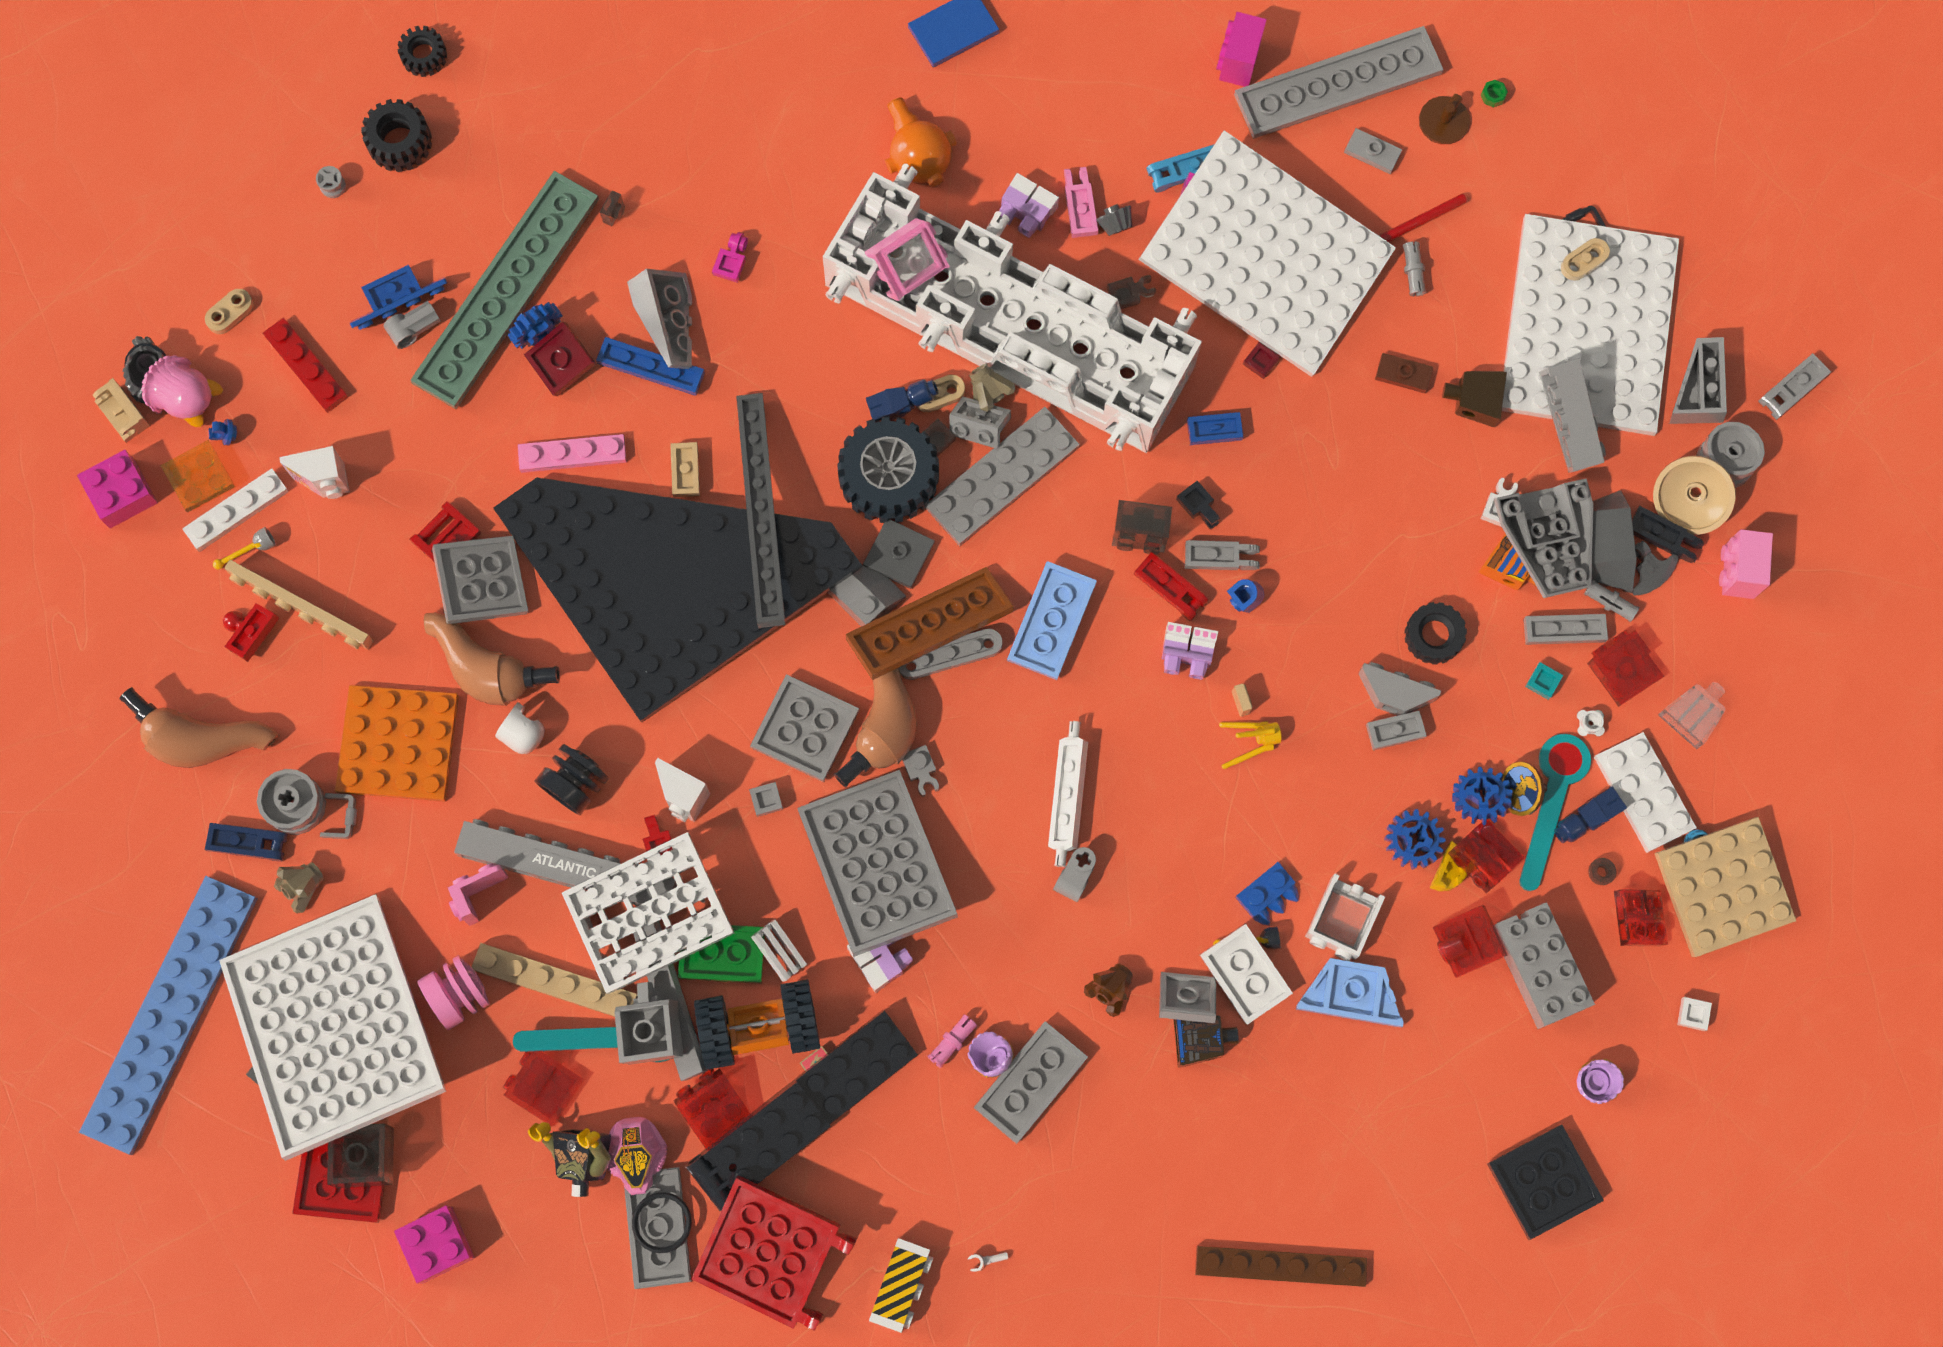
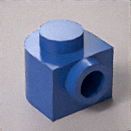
(1246, 595)

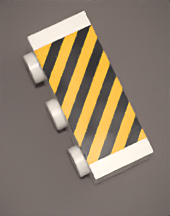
(901, 1286)

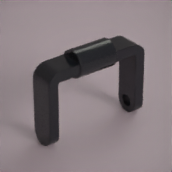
(1580, 213)

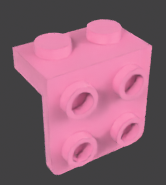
(467, 886)

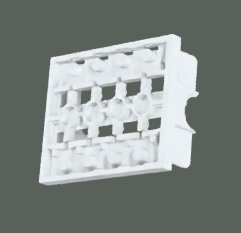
(662, 944)

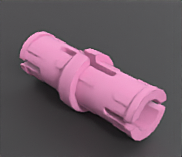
(952, 1041)

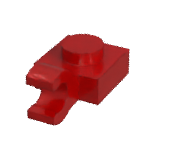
(656, 836)

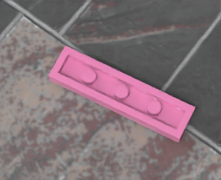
(572, 453)

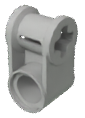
(1075, 878)

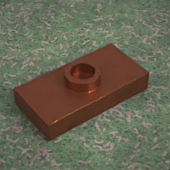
(1404, 373)

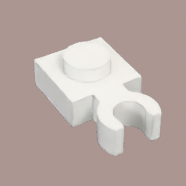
(1490, 513)

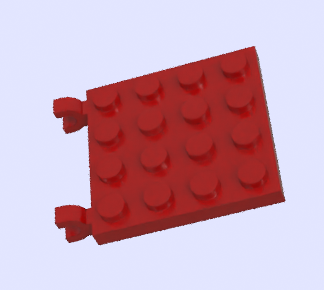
(769, 1253)

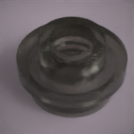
(1605, 864)

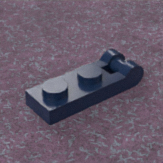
(245, 841)

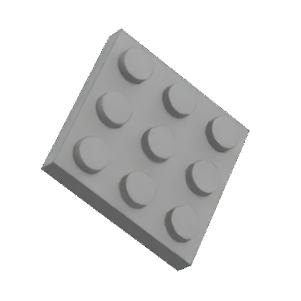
(479, 579)
(804, 728)

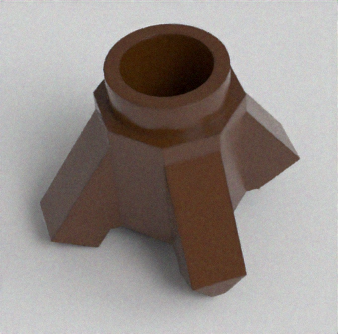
(1110, 988)

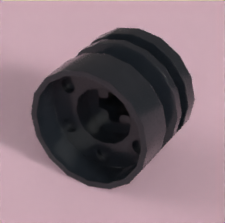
(571, 779)

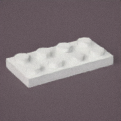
(1647, 792)

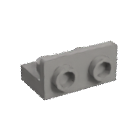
(976, 425)

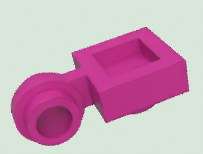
(730, 263)

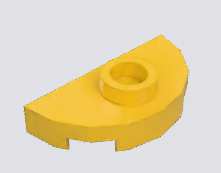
(1448, 873)

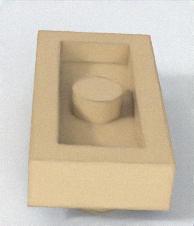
(685, 469)

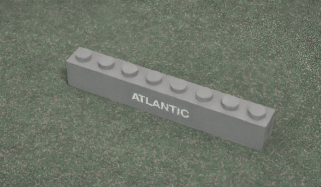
(540, 860)

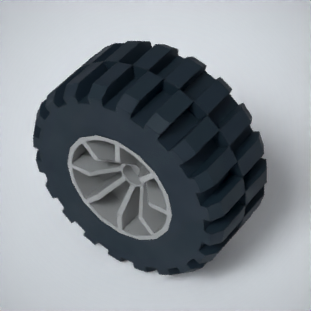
(888, 469)

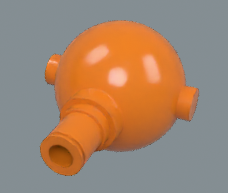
(918, 145)

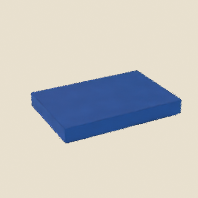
(952, 29)

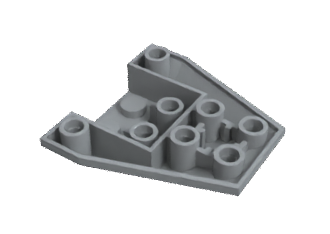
(1552, 535)

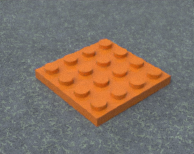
(397, 743)

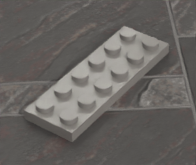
(1002, 476)

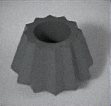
(1116, 219)

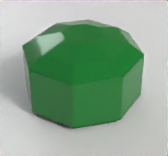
(1494, 93)

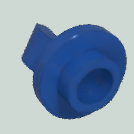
(223, 431)

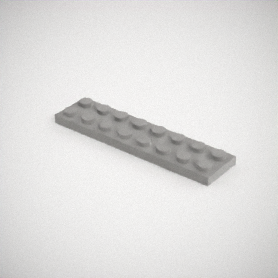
(1338, 82)

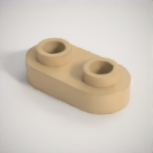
(1584, 260)
(230, 312)
(944, 398)

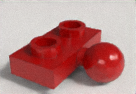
(248, 632)

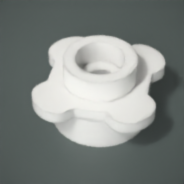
(1594, 716)

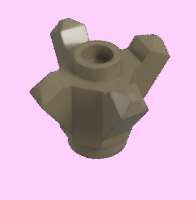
(989, 386)
(299, 884)

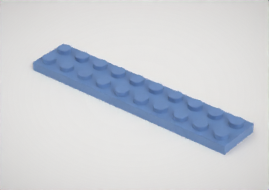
(168, 1016)

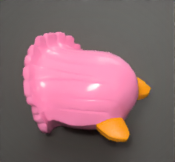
(178, 389)

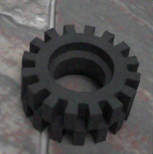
(418, 38)

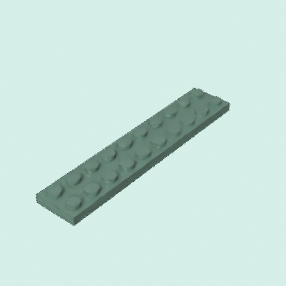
(504, 290)

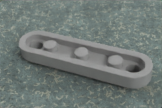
(955, 654)

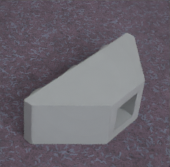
(1395, 690)

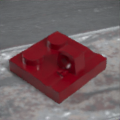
(559, 359)

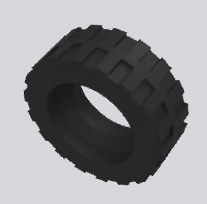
(1445, 615)

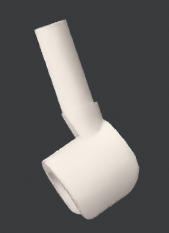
(988, 1260)

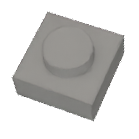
(766, 799)

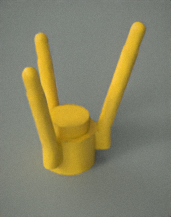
(1265, 734)

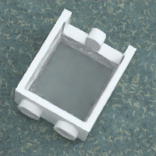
(1344, 919)

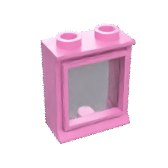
(908, 257)

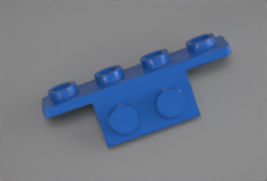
(393, 291)

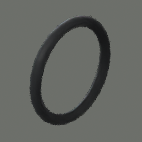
(642, 1242)

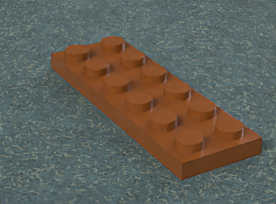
(929, 623)

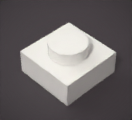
(1694, 1014)

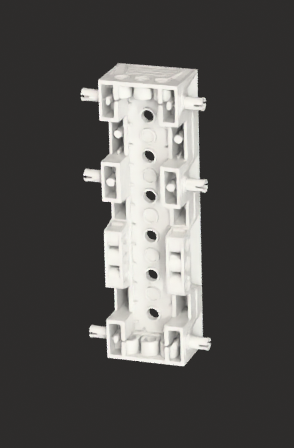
(998, 335)

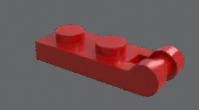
(1170, 586)

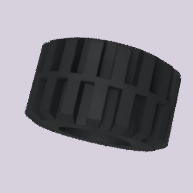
(390, 117)

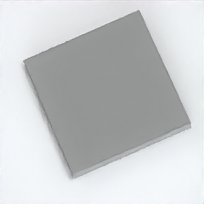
(1187, 997)

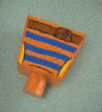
(1506, 566)

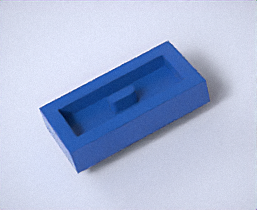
(1215, 428)

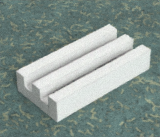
(769, 955)

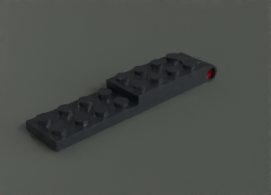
(802, 1108)

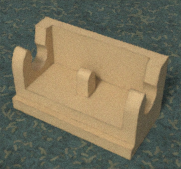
(120, 410)

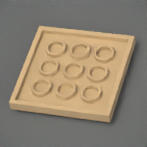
(1725, 887)

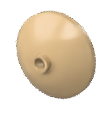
(1694, 512)

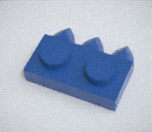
(1267, 892)

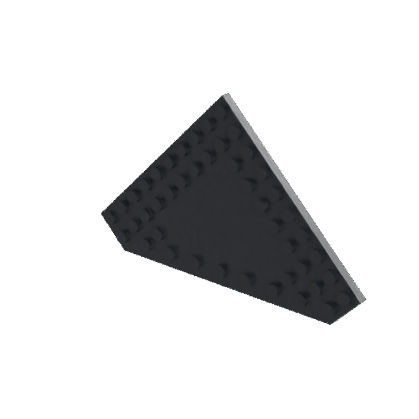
(663, 579)

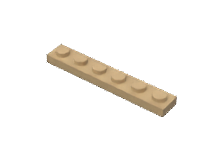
(307, 611)
(549, 980)

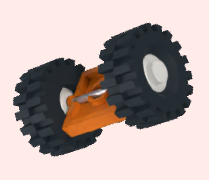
(756, 1025)

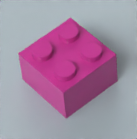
(1240, 49)
(117, 489)
(434, 1244)

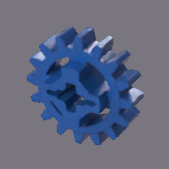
(534, 325)
(1495, 794)
(1424, 843)

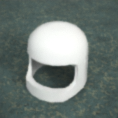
(520, 732)

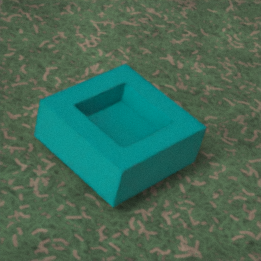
(1544, 680)

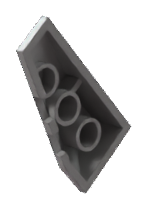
(663, 306)
(867, 595)

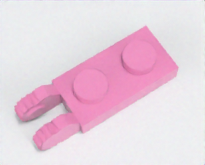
(1080, 205)

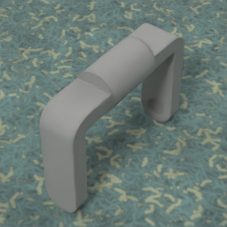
(350, 817)

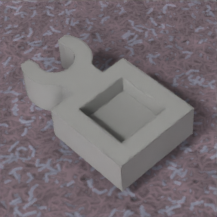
(920, 766)

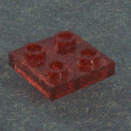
(1640, 917)
(1469, 941)

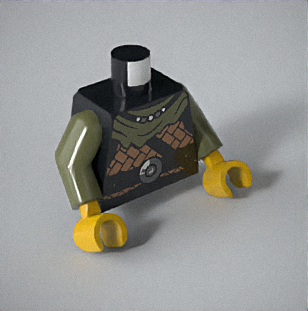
(576, 1153)

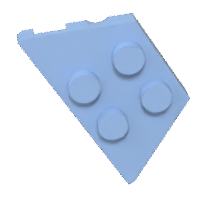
(1353, 993)

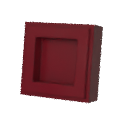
(1261, 360)

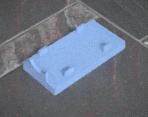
(1051, 620)

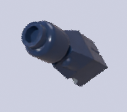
(900, 401)
(1590, 816)

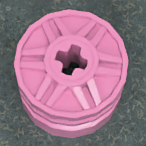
(452, 993)

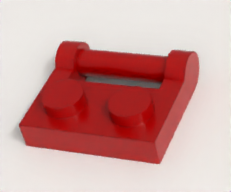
(458, 530)

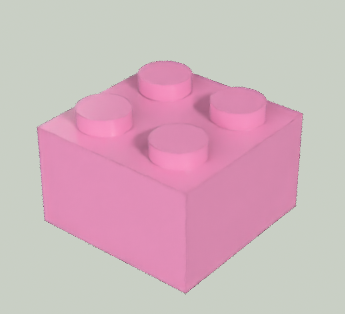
(1746, 564)

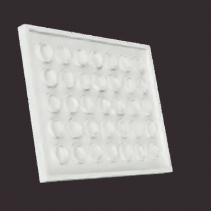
(1267, 253)
(1608, 319)
(331, 1027)

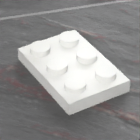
(1246, 974)

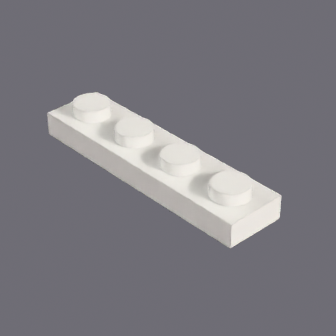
(235, 510)

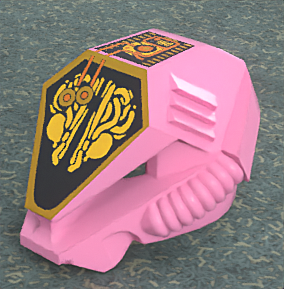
(636, 1153)

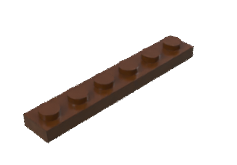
(1281, 1266)

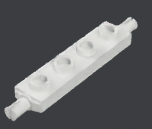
(1068, 794)

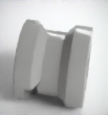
(333, 176)

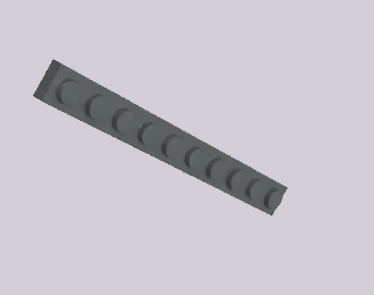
(760, 511)

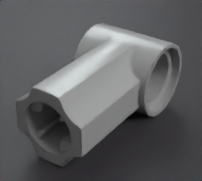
(405, 328)

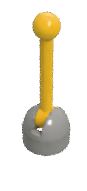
(261, 540)

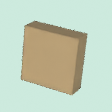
(1242, 700)

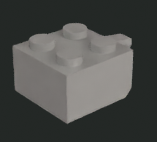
(648, 1028)

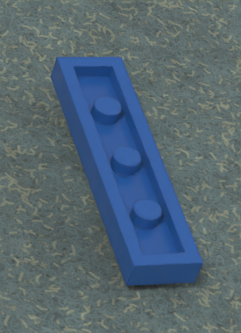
(648, 366)

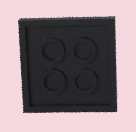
(1545, 1182)

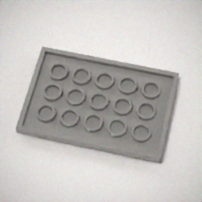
(877, 863)

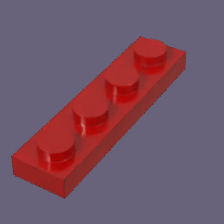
(305, 365)

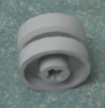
(1736, 449)
(276, 806)

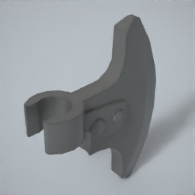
(1651, 570)

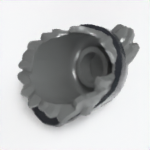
(137, 363)

